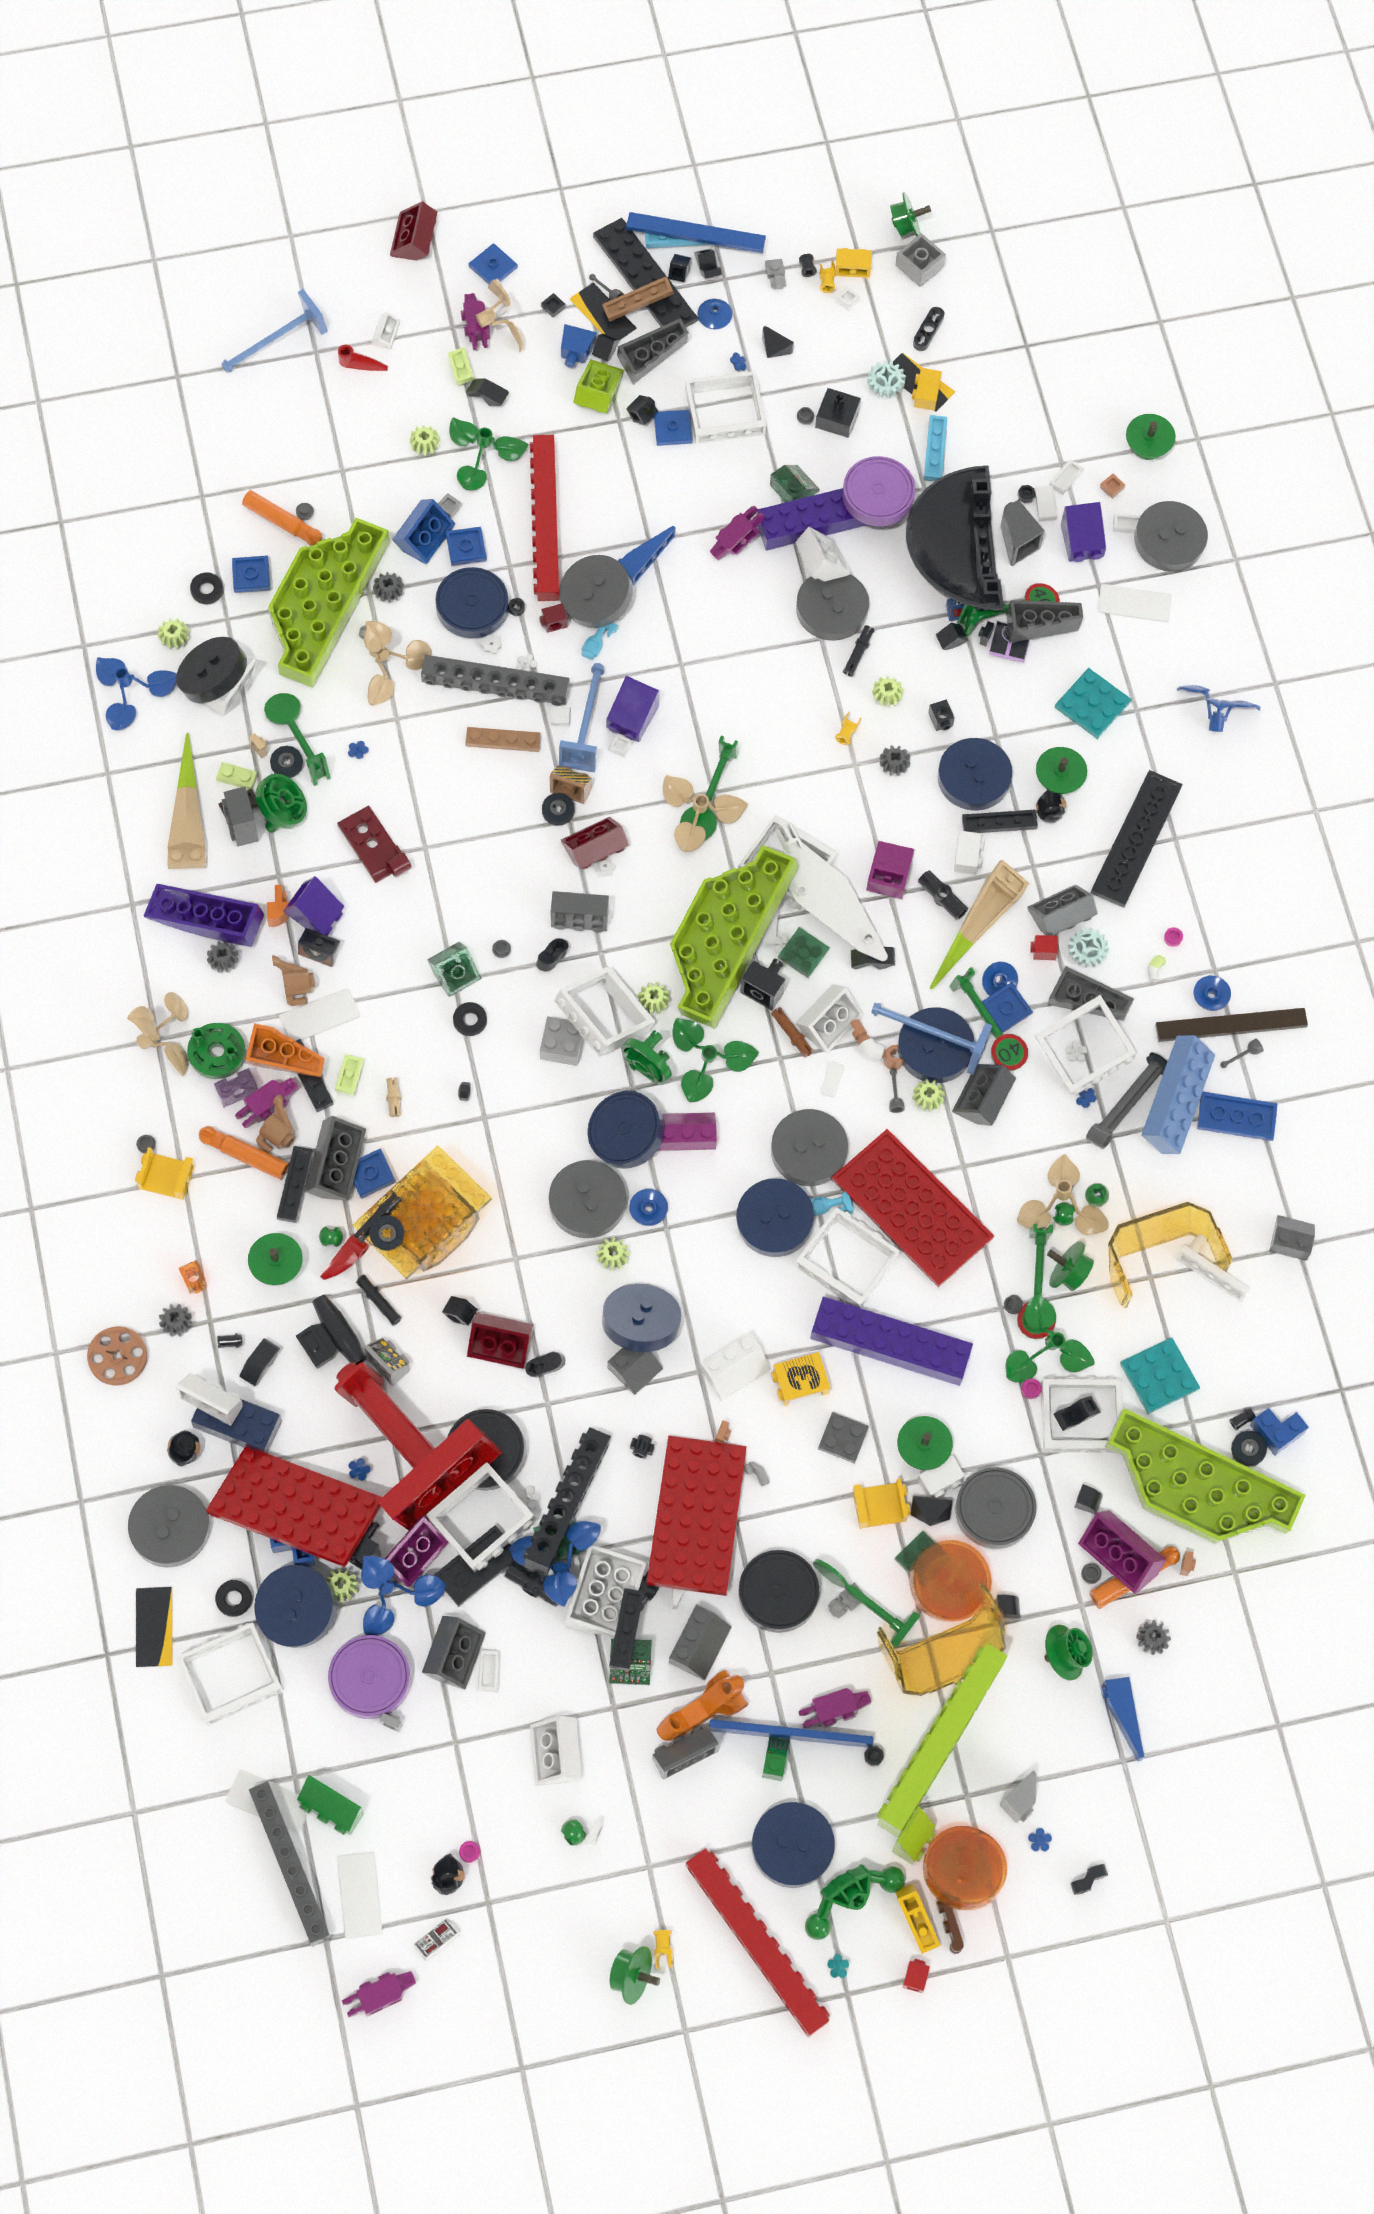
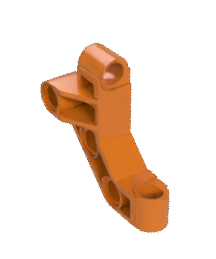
(720, 1696)

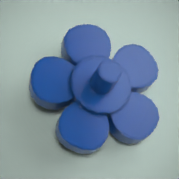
(738, 362)
(358, 749)
(1086, 1097)
(358, 1468)
(1039, 1840)

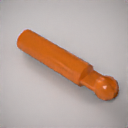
(281, 518)
(244, 1152)
(1115, 1589)

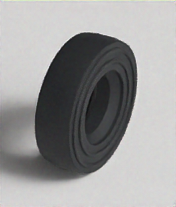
(206, 577)
(469, 1030)
(224, 1589)

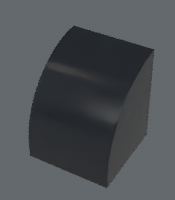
(679, 267)
(605, 346)
(951, 636)
(1088, 1499)
(1009, 1606)

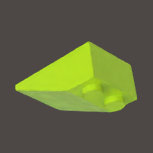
(597, 386)
(914, 1837)

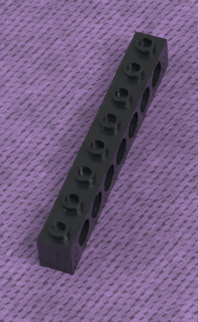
(542, 1561)

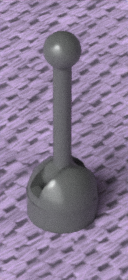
(612, 293)
(1254, 1047)
(896, 1104)

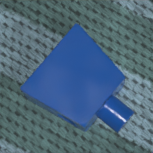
(577, 344)

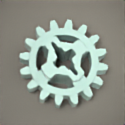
(893, 382)
(1095, 953)

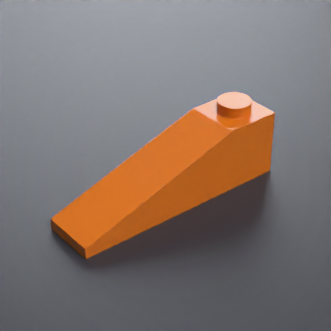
(276, 1051)

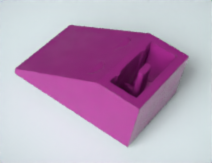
(890, 869)

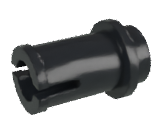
(230, 1341)
(1242, 1419)

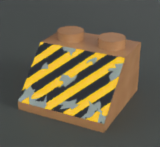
(571, 783)

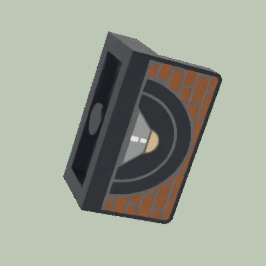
(318, 947)

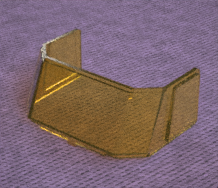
(1158, 1229)
(946, 1655)

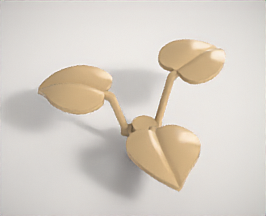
(487, 316)
(375, 639)
(688, 835)
(144, 1020)
(1063, 1175)

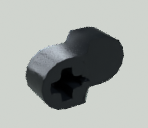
(547, 961)
(536, 1366)
(1093, 1873)

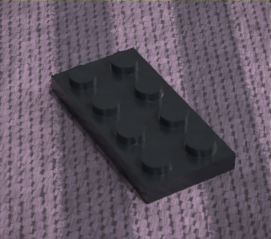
(462, 1580)

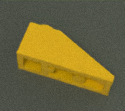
(917, 1918)

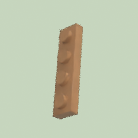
(638, 298)
(502, 739)

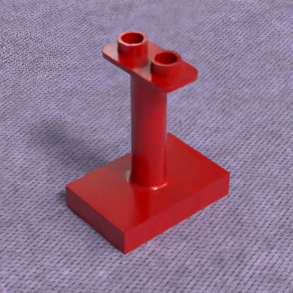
(434, 1470)

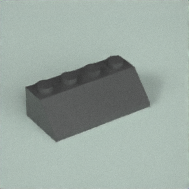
(335, 1159)

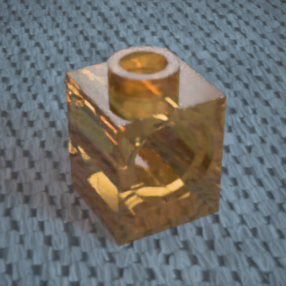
(189, 1270)

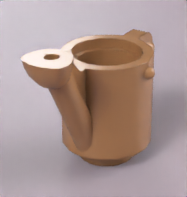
(296, 981)
(276, 1129)

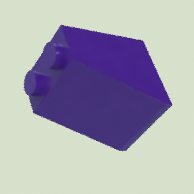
(1083, 532)
(633, 709)
(314, 906)

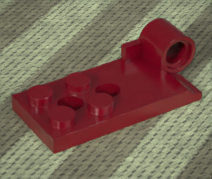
(385, 857)

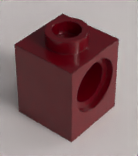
(553, 618)

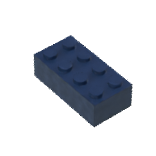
(252, 1428)

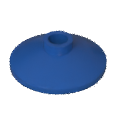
(712, 319)
(1002, 969)
(1212, 985)
(652, 1199)

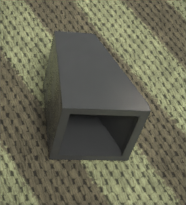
(1020, 532)

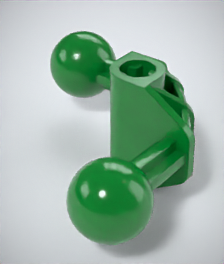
(852, 1892)

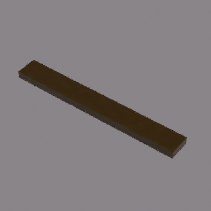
(1232, 1024)

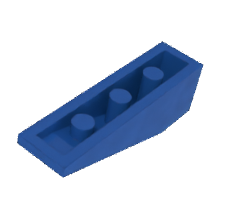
(641, 558)
(1121, 1705)

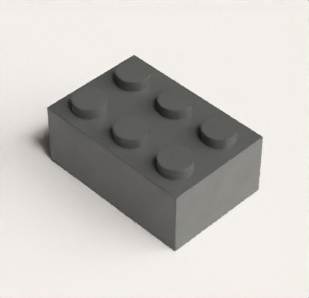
(239, 816)
(579, 911)

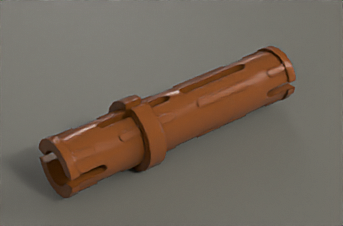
(797, 1038)

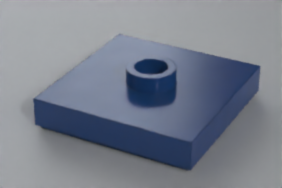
(493, 264)
(672, 427)
(466, 546)
(251, 574)
(1007, 1007)
(372, 1174)

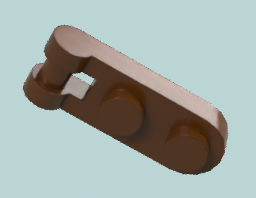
(950, 1926)

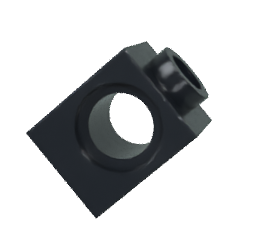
(642, 409)
(941, 708)
(459, 1310)

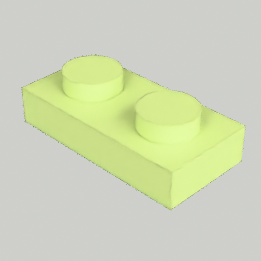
(461, 366)
(236, 776)
(349, 1074)

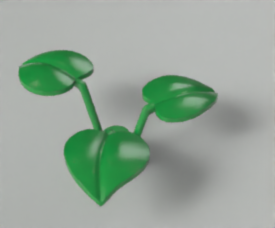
(464, 433)
(699, 1085)
(1074, 1355)

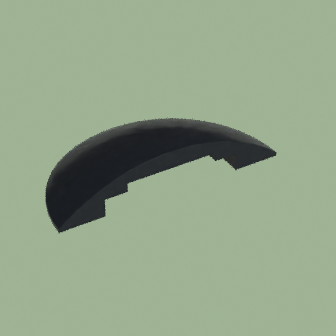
(953, 538)

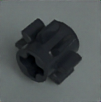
(642, 1446)

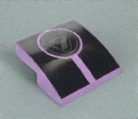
(1002, 648)

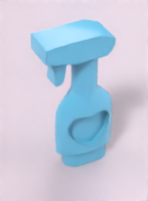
(594, 643)
(822, 1204)

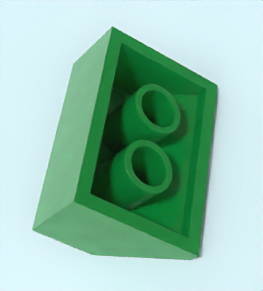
(329, 1806)

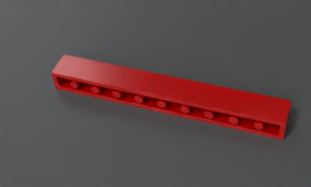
(545, 518)
(757, 1943)

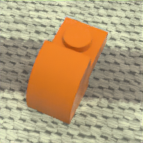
(275, 909)

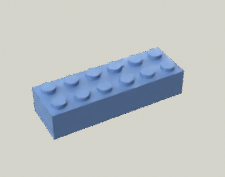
(1178, 1094)

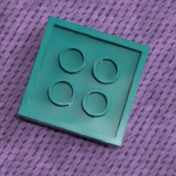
(1093, 703)
(1160, 1375)

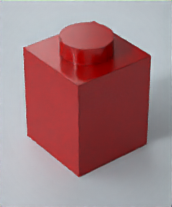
(1044, 947)
(916, 1976)

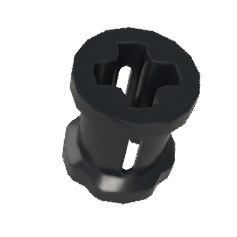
(808, 267)

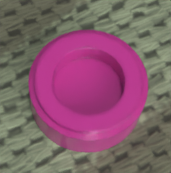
(1173, 937)
(1031, 1388)
(469, 1851)

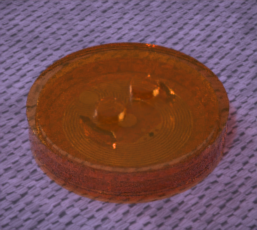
(947, 1580)
(964, 1868)

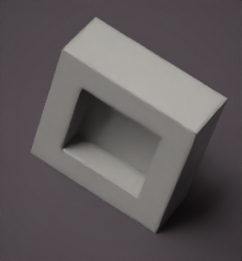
(450, 504)
(391, 1721)

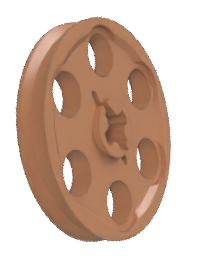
(113, 1348)

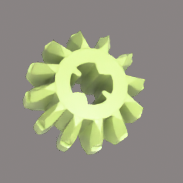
(424, 440)
(166, 633)
(882, 686)
(654, 991)
(928, 1102)
(604, 1253)
(348, 1581)

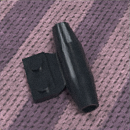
(330, 1336)

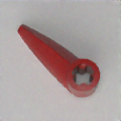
(353, 360)
(346, 1257)

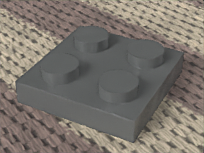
(843, 1437)

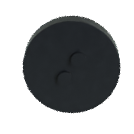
(211, 669)
(506, 1436)
(778, 1591)

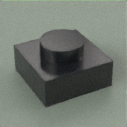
(553, 305)
(985, 633)

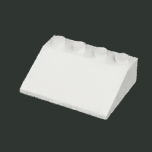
(600, 1590)

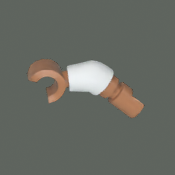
(874, 1050)

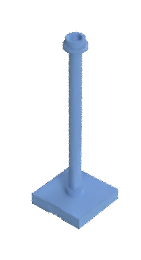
(311, 313)
(579, 755)
(977, 1048)

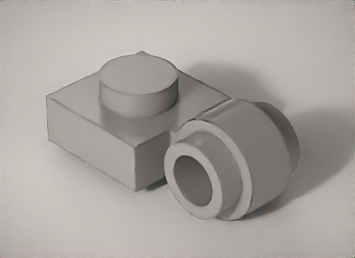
(776, 273)
(837, 1607)

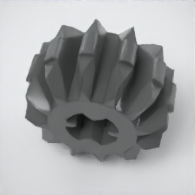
(388, 587)
(894, 760)
(222, 962)
(176, 1327)
(1161, 1635)

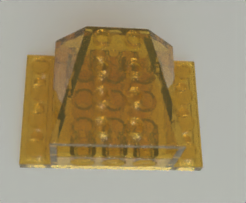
(436, 1213)

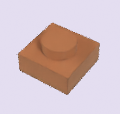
(1112, 485)
(723, 1432)
(1188, 1563)

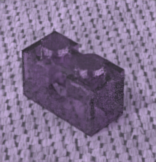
(226, 1088)

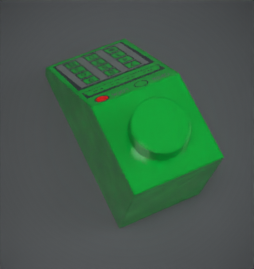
(775, 1759)

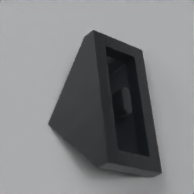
(775, 343)
(931, 1510)

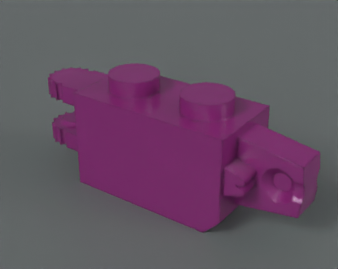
(472, 328)
(737, 533)
(261, 1101)
(835, 1706)
(380, 1994)

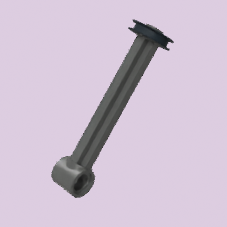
(1102, 1133)

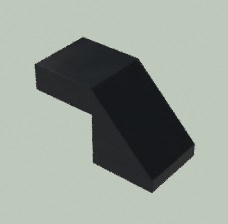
(707, 263)
(491, 393)
(861, 960)
(258, 1361)
(1077, 1413)

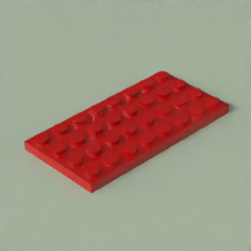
(912, 1208)
(295, 1506)
(696, 1515)

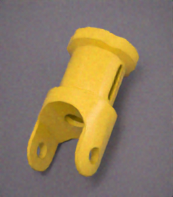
(827, 278)
(847, 730)
(663, 1947)

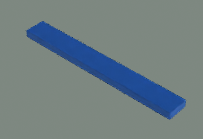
(696, 232)
(791, 1733)

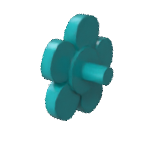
(838, 1966)

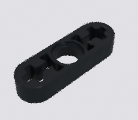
(928, 321)

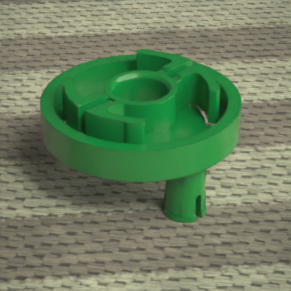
(274, 810)
(203, 1042)
(645, 1060)

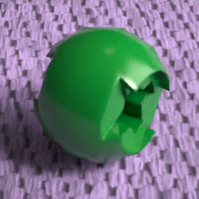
(1097, 1201)
(1064, 1214)
(331, 1236)
(573, 1832)

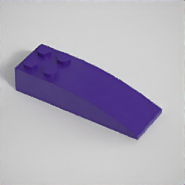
(205, 914)

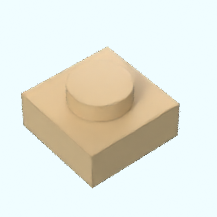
(258, 745)

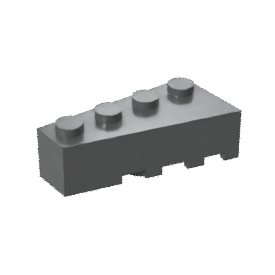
(651, 349)
(1042, 619)
(1077, 989)

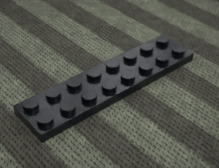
(641, 269)
(1136, 838)

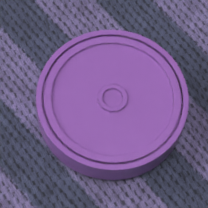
(878, 491)
(369, 1677)

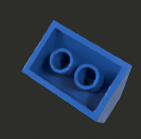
(423, 530)

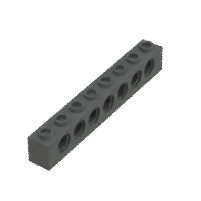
(488, 673)
(290, 1864)

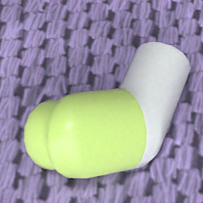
(1153, 966)

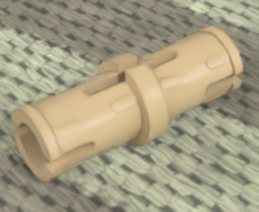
(393, 1097)

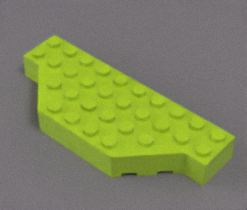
(321, 595)
(725, 930)
(1198, 1485)
(941, 1739)

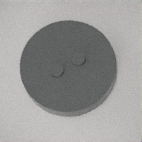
(1170, 536)
(596, 591)
(832, 607)
(809, 1147)
(587, 1199)
(995, 1508)
(168, 1526)

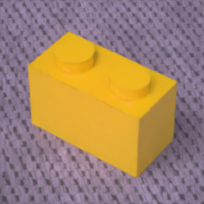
(853, 263)
(927, 389)

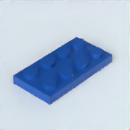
(1237, 1116)

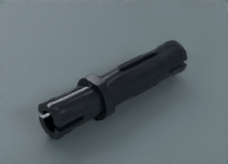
(862, 644)
(384, 1209)
(377, 1298)

